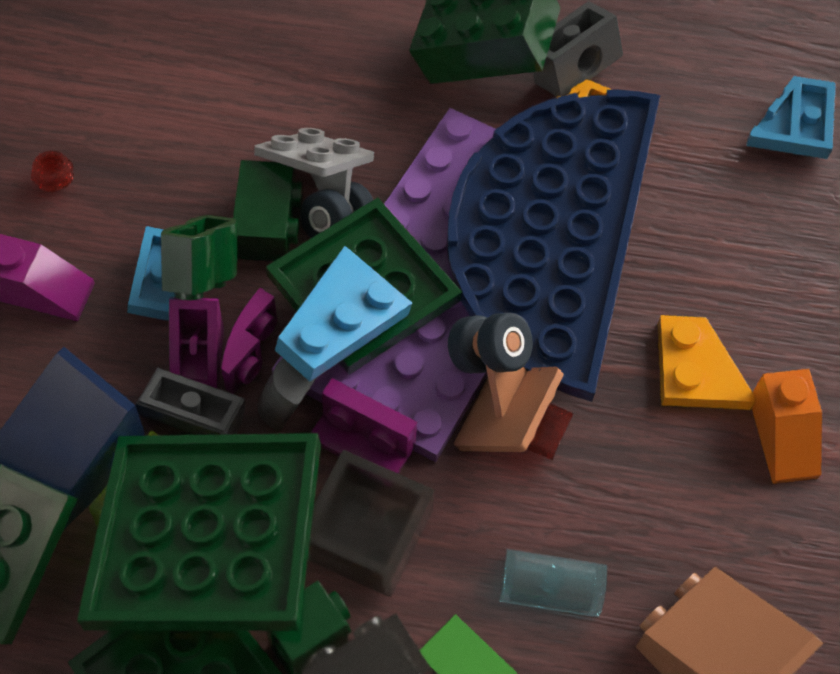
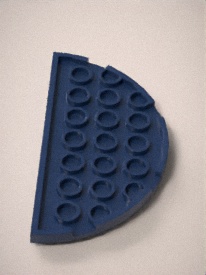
(549, 222)

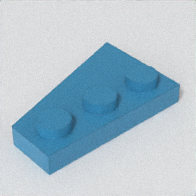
(340, 316)

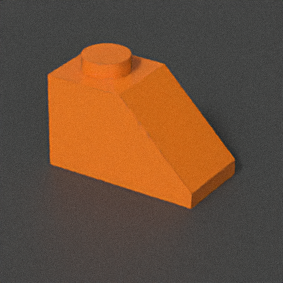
(789, 425)

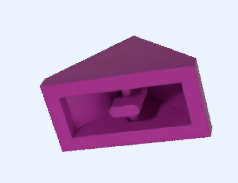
(196, 339)

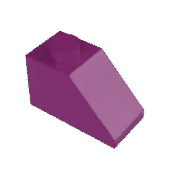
(41, 279)

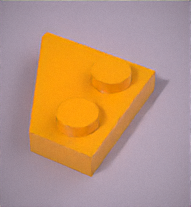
(698, 367)

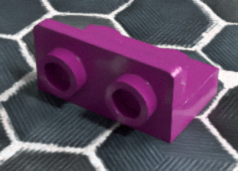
(364, 427)

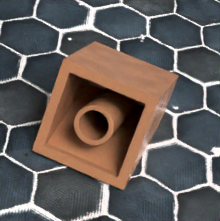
(723, 631)

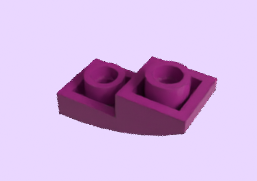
(243, 352)

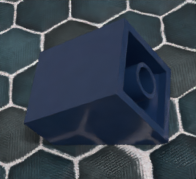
(68, 430)

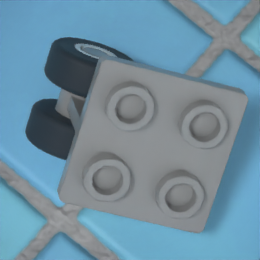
(331, 168)

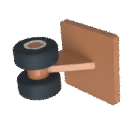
(512, 397)

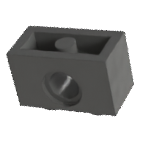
(580, 49)

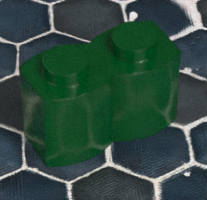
(198, 256)

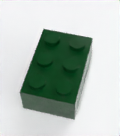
(483, 38)

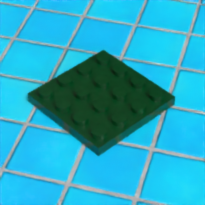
(203, 534)

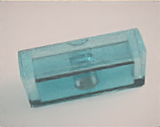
(553, 583)

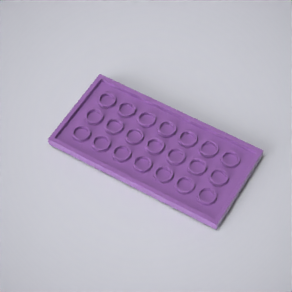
(418, 372)

